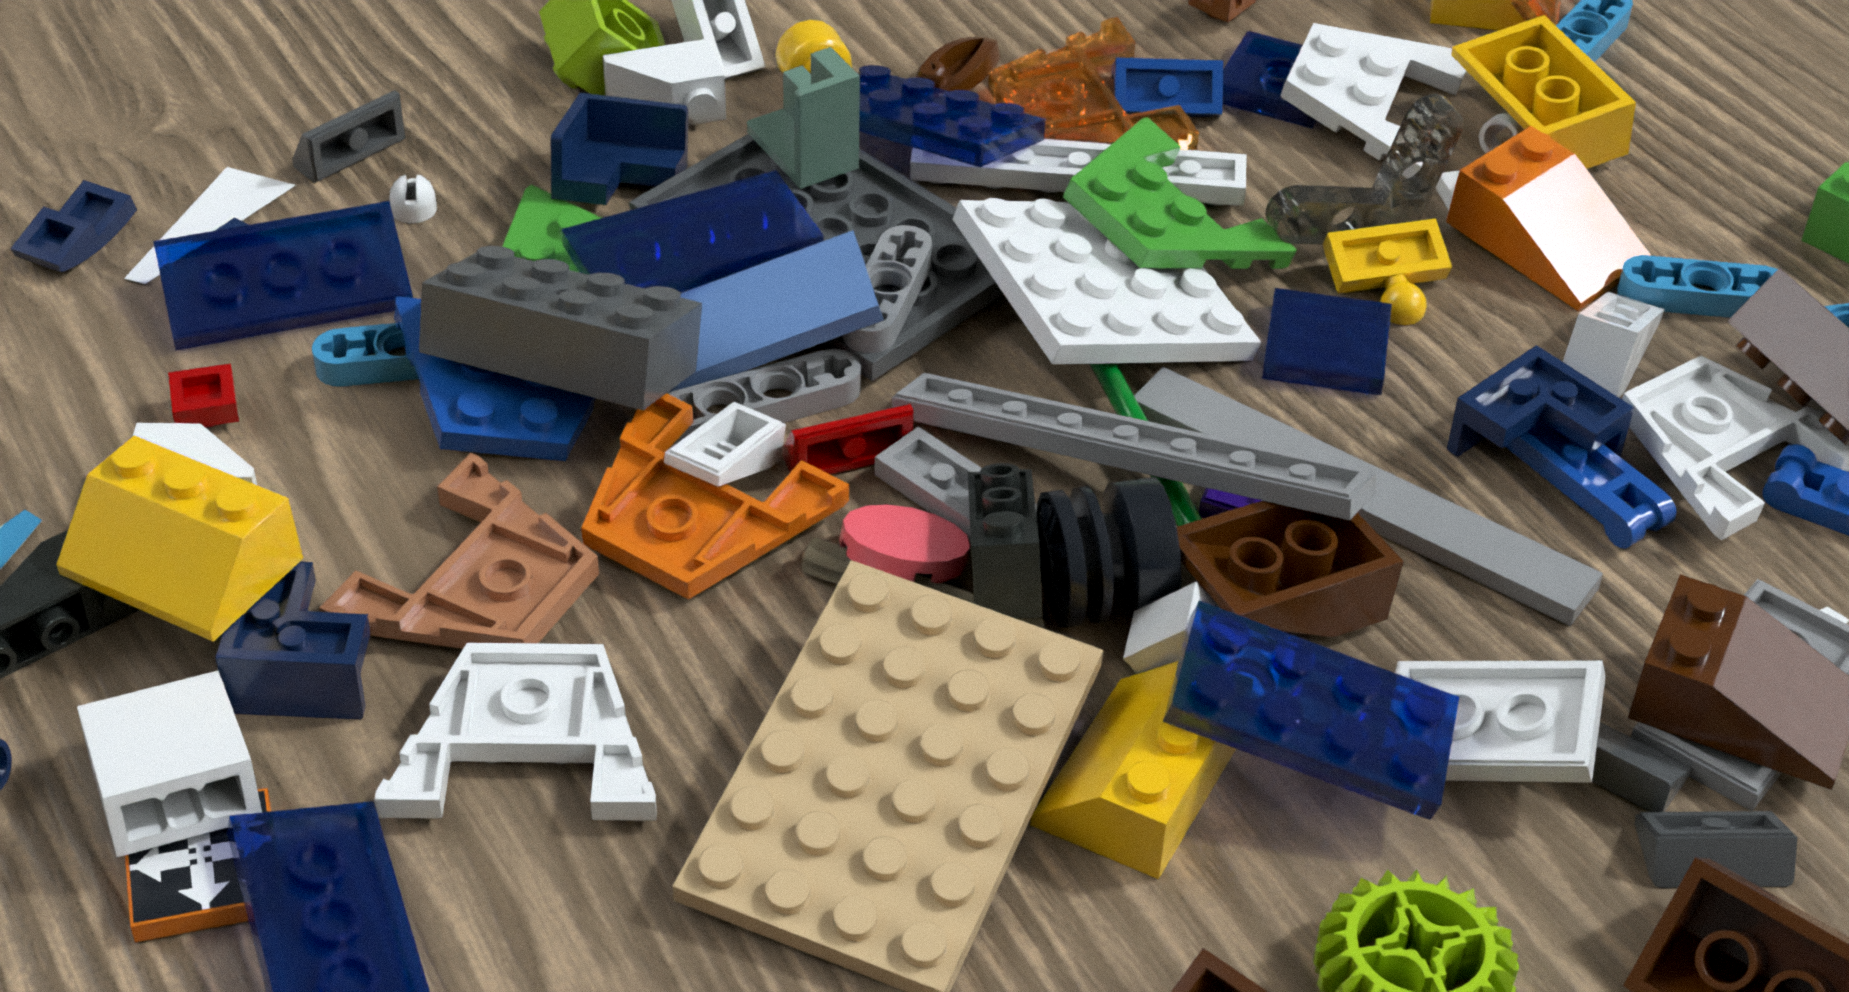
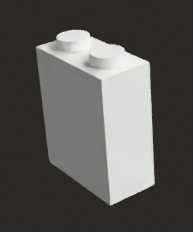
(168, 762)

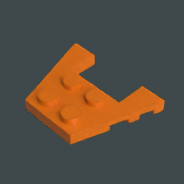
(684, 527)

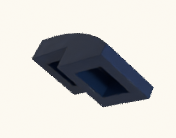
(77, 230)

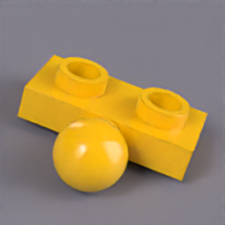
(1389, 258)

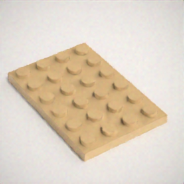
(891, 781)

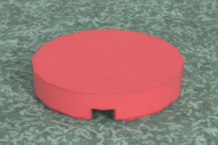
(905, 542)

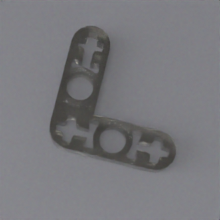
(1424, 136)

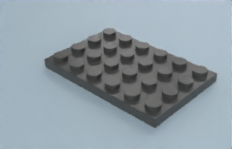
(869, 204)

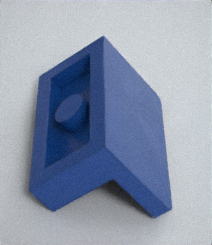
(1163, 83)

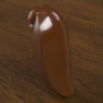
(961, 63)

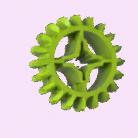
(1426, 940)

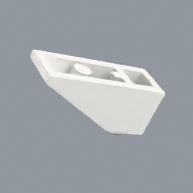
(1612, 340)

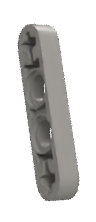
(830, 378)

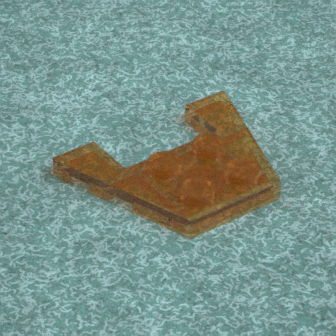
(1074, 96)

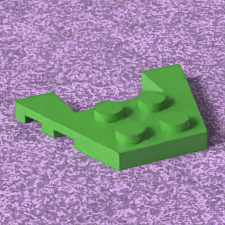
(1155, 222)

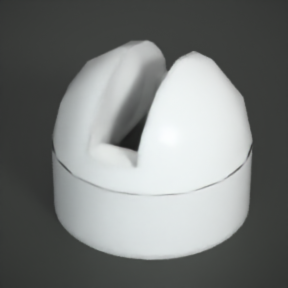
(1493, 127)
(412, 210)

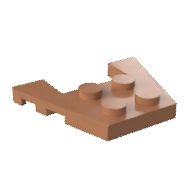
(499, 584)

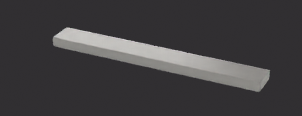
(1140, 446)
(1398, 508)

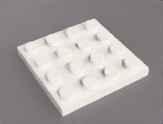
(1091, 299)

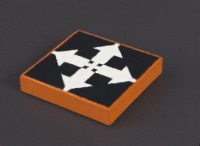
(185, 885)

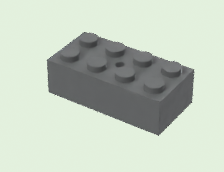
(560, 326)

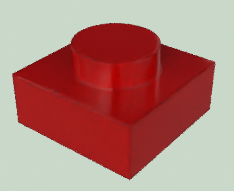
(204, 396)

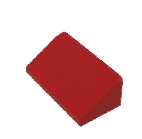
(848, 441)

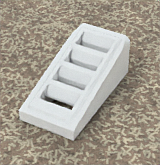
(729, 446)

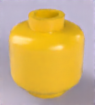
(805, 38)

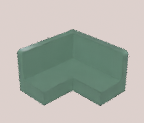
(819, 121)

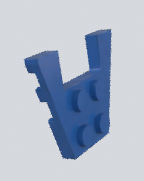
(488, 409)

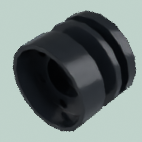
(1097, 553)

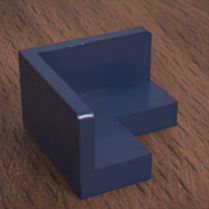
(614, 142)
(1538, 390)
(292, 658)

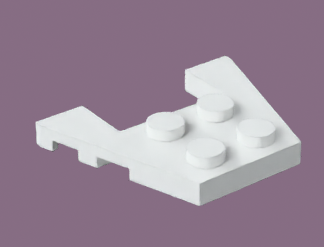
(1353, 79)
(1709, 421)
(524, 708)

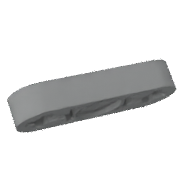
(885, 270)

